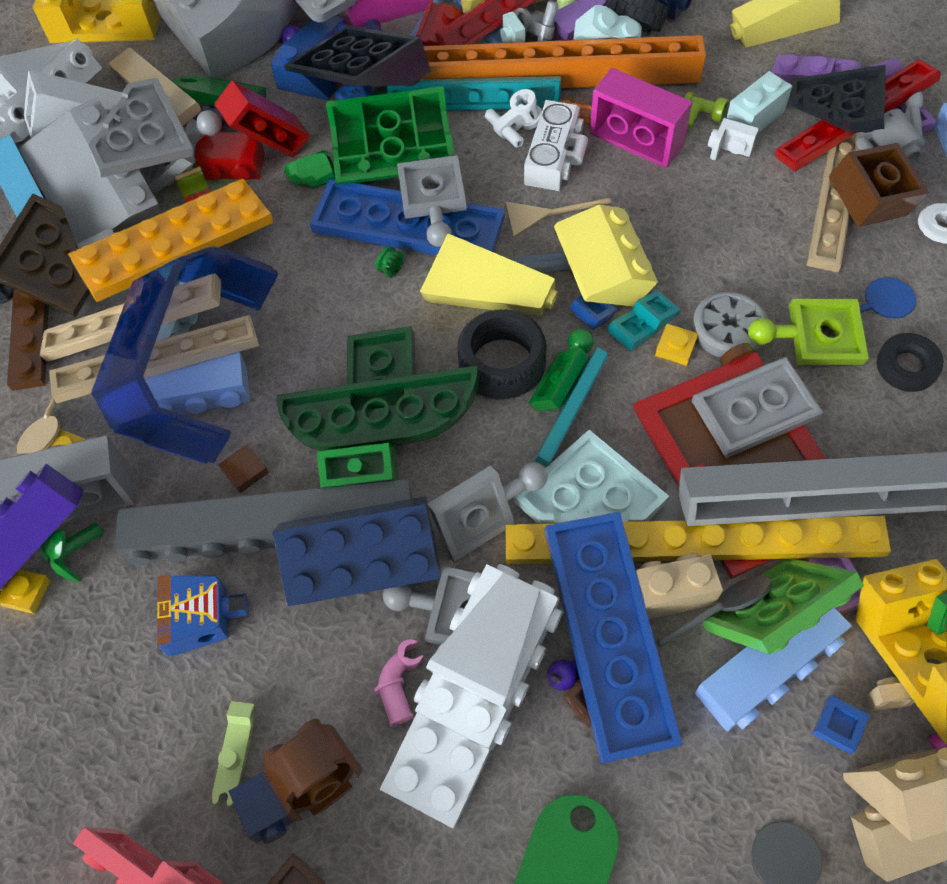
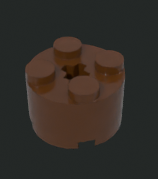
(310, 769)

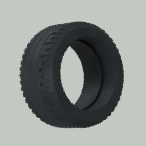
(509, 326)

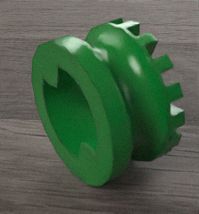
(389, 261)

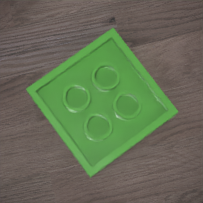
(795, 603)

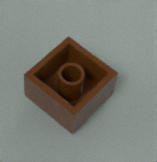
(878, 184)

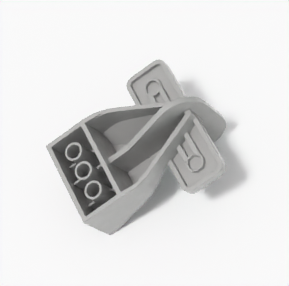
(236, 32)

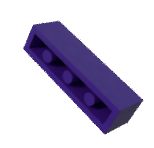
(33, 516)

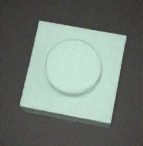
(512, 29)

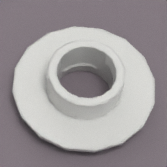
(928, 222)

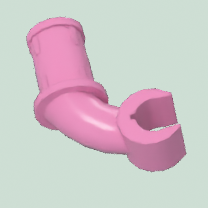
(391, 684)

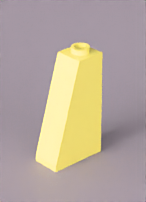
(776, 19)
(484, 280)

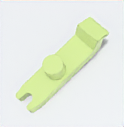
(234, 750)

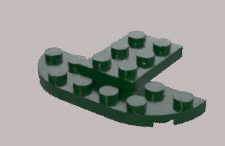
(380, 397)

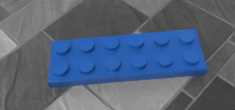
(378, 218)
(611, 638)

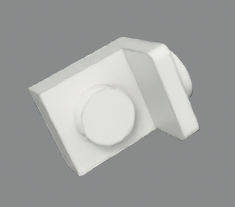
(734, 137)

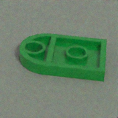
(208, 89)
(569, 856)

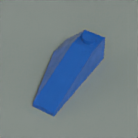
(303, 40)

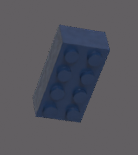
(356, 551)

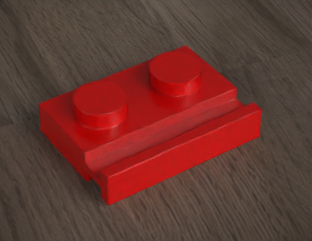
(434, 20)

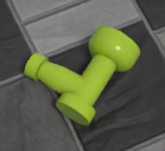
(716, 109)

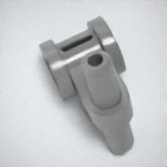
(539, 23)

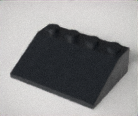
(365, 58)

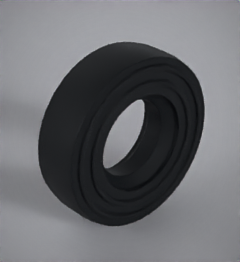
(917, 345)

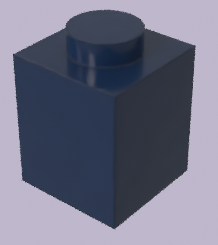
(259, 810)

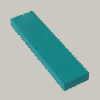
(570, 408)

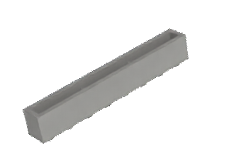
(814, 489)

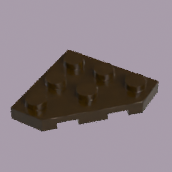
(37, 257)

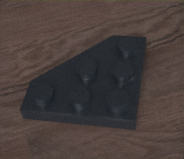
(844, 98)

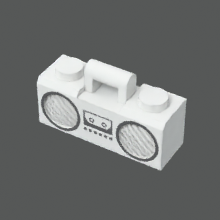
(548, 155)

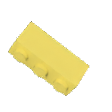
(606, 256)

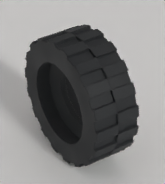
(646, 12)

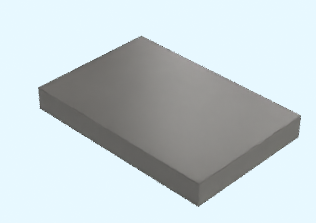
(756, 407)

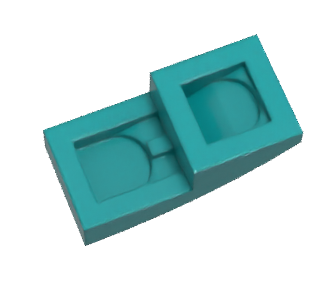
(644, 321)

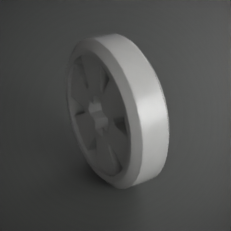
(728, 308)

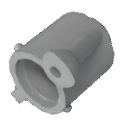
(900, 129)

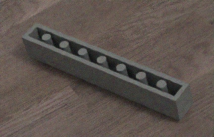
(235, 523)

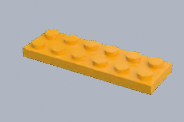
(198, 224)

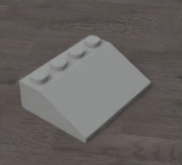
(69, 178)

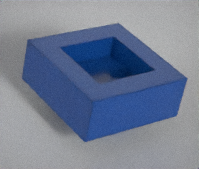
(592, 313)
(841, 724)

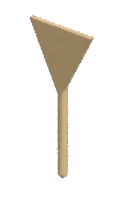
(525, 216)

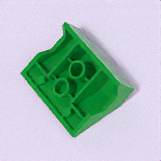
(386, 130)

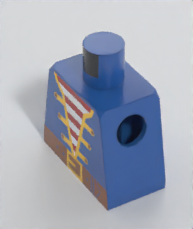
(194, 612)

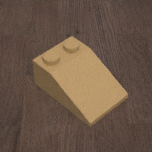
(907, 791)

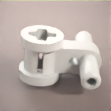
(516, 117)

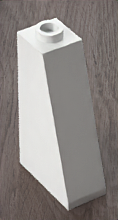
(53, 96)

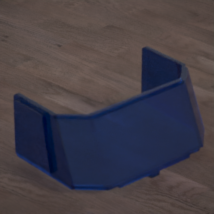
(120, 383)

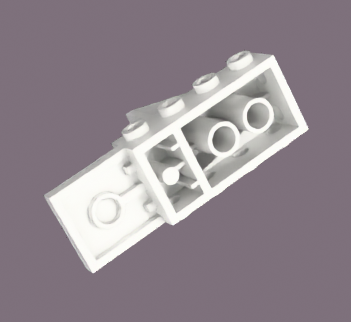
(66, 60)
(472, 691)

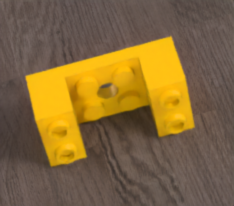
(82, 20)
(895, 618)

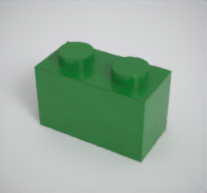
(357, 465)

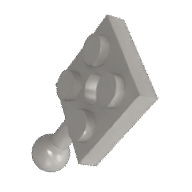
(163, 174)
(445, 198)
(489, 499)
(449, 597)

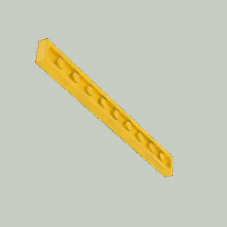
(733, 541)

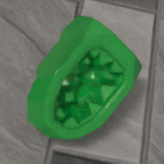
(311, 170)

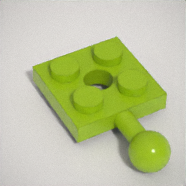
(810, 343)

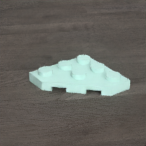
(592, 482)

